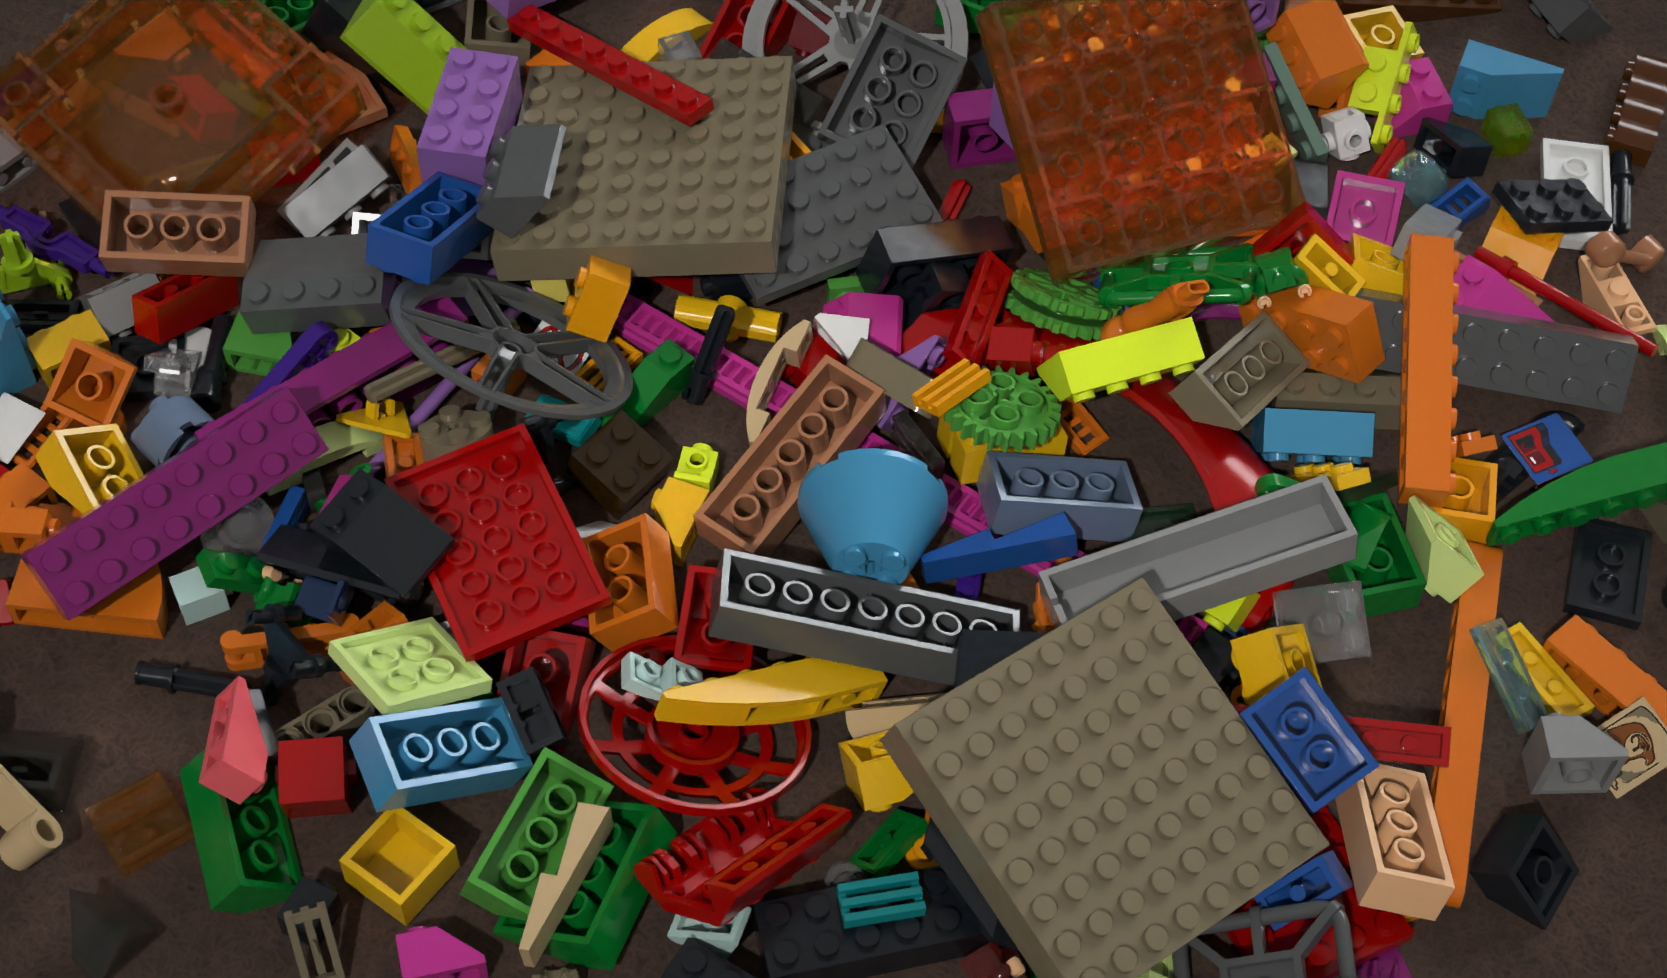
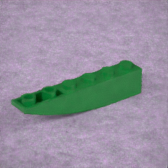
(1587, 494)

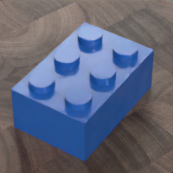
(1308, 740)

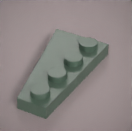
(1294, 109)

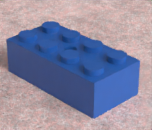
(427, 230)

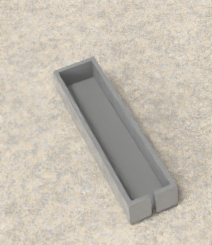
(1213, 555)

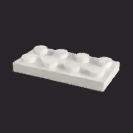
(1584, 162)

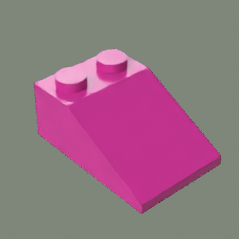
(1489, 290)

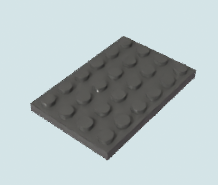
(836, 206)

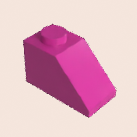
(437, 954)

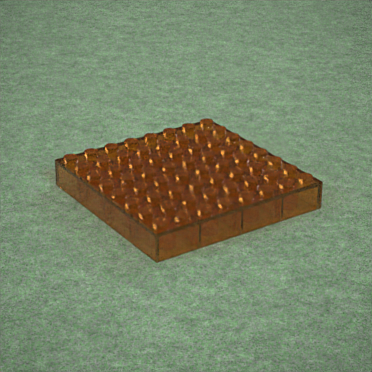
(1138, 126)

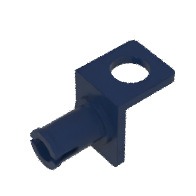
(325, 599)

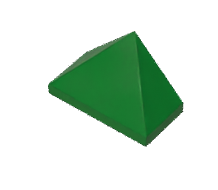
(1370, 526)

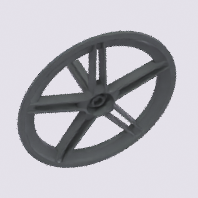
(509, 347)

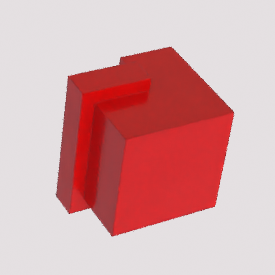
(315, 777)

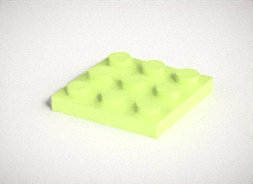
(409, 667)

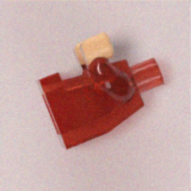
(986, 964)

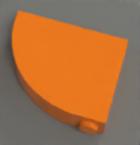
(132, 610)

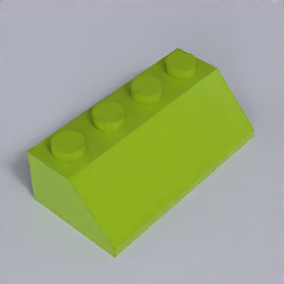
(402, 46)

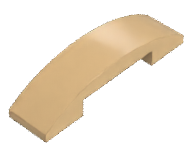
(788, 350)

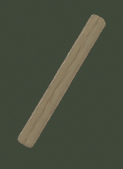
(419, 371)

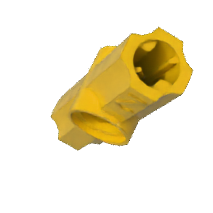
(748, 321)

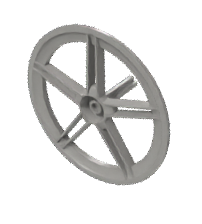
(846, 33)

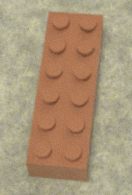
(759, 495)

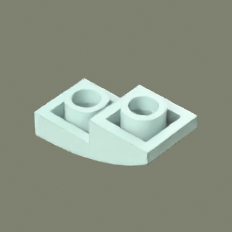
(651, 679)

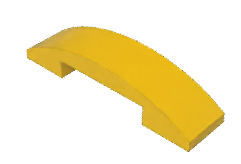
(645, 43)

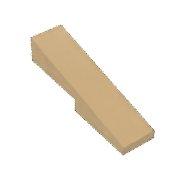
(555, 892)

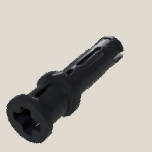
(211, 375)

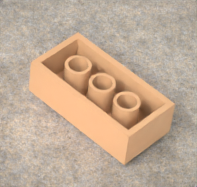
(1395, 843)

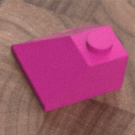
(882, 310)

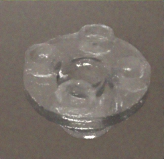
(242, 530)

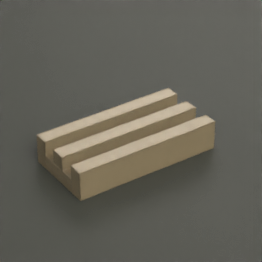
(306, 917)

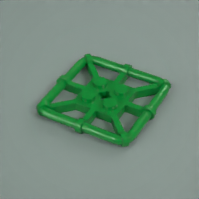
(1214, 264)

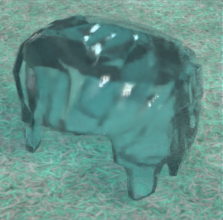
(1423, 178)

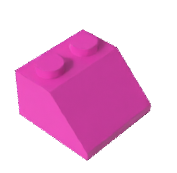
(1421, 98)

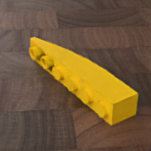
(772, 694)

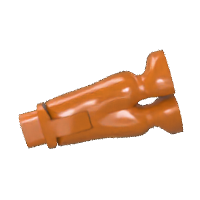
(1168, 306)

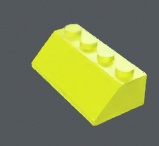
(1123, 360)

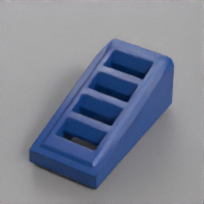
(1472, 193)

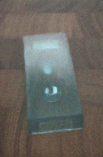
(1509, 674)

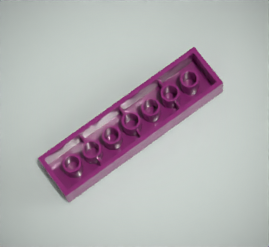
(339, 380)
(174, 503)

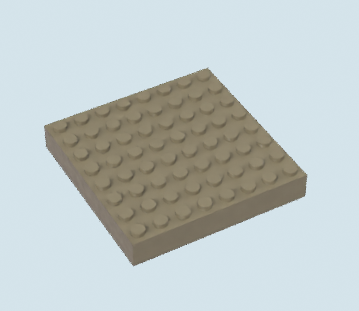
(652, 187)
(1104, 792)

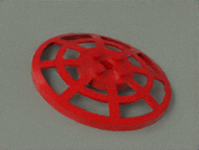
(679, 752)

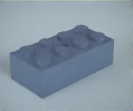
(1032, 487)

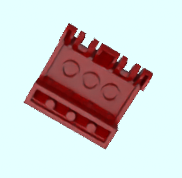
(733, 868)

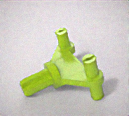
(23, 271)

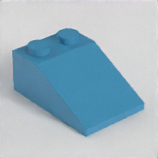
(1501, 78)

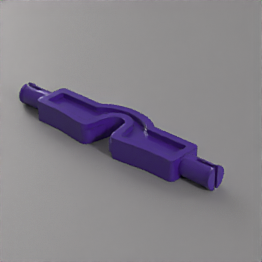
(64, 247)

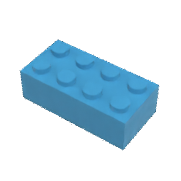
(439, 753)

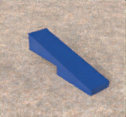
(982, 553)

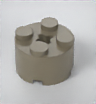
(453, 430)

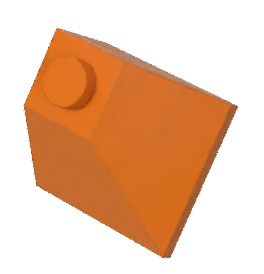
(90, 383)

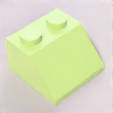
(1440, 552)

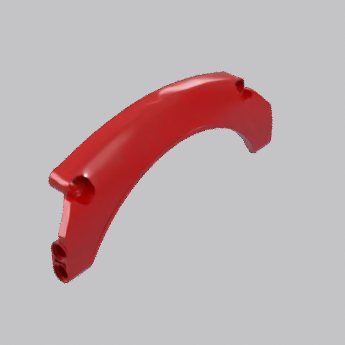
(1218, 454)

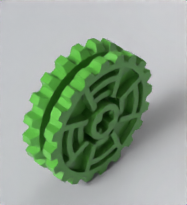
(1060, 306)

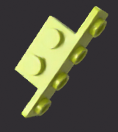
(1380, 84)

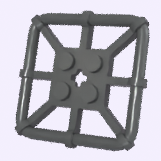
(1280, 963)

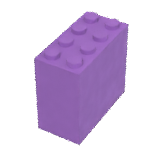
(471, 107)

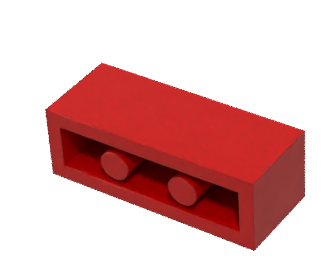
(181, 304)

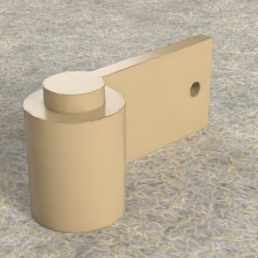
(28, 825)

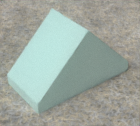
(719, 939)

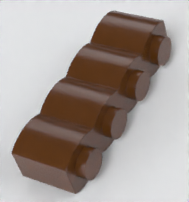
(1640, 108)

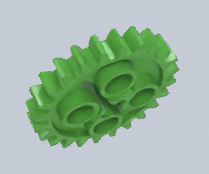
(1007, 412)

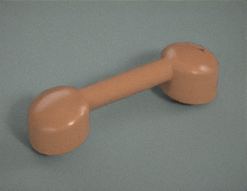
(1608, 250)

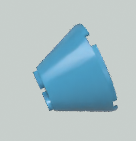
(872, 512)

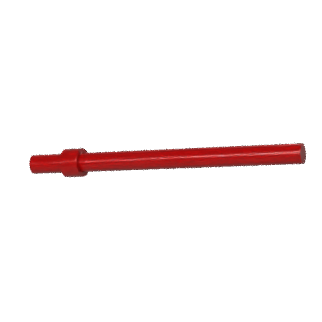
(1509, 269)

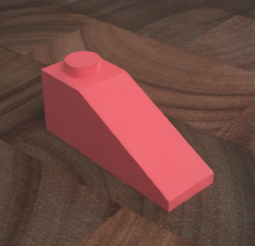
(235, 746)

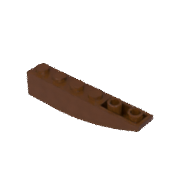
(1425, 9)

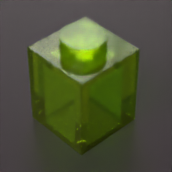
(1507, 130)

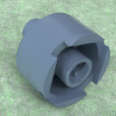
(169, 427)

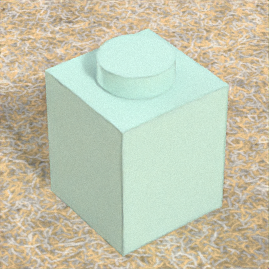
(197, 599)

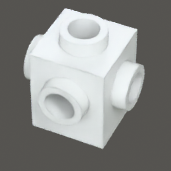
(1346, 133)

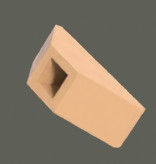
(1614, 296)

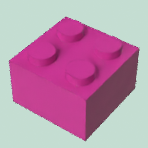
(1365, 206)

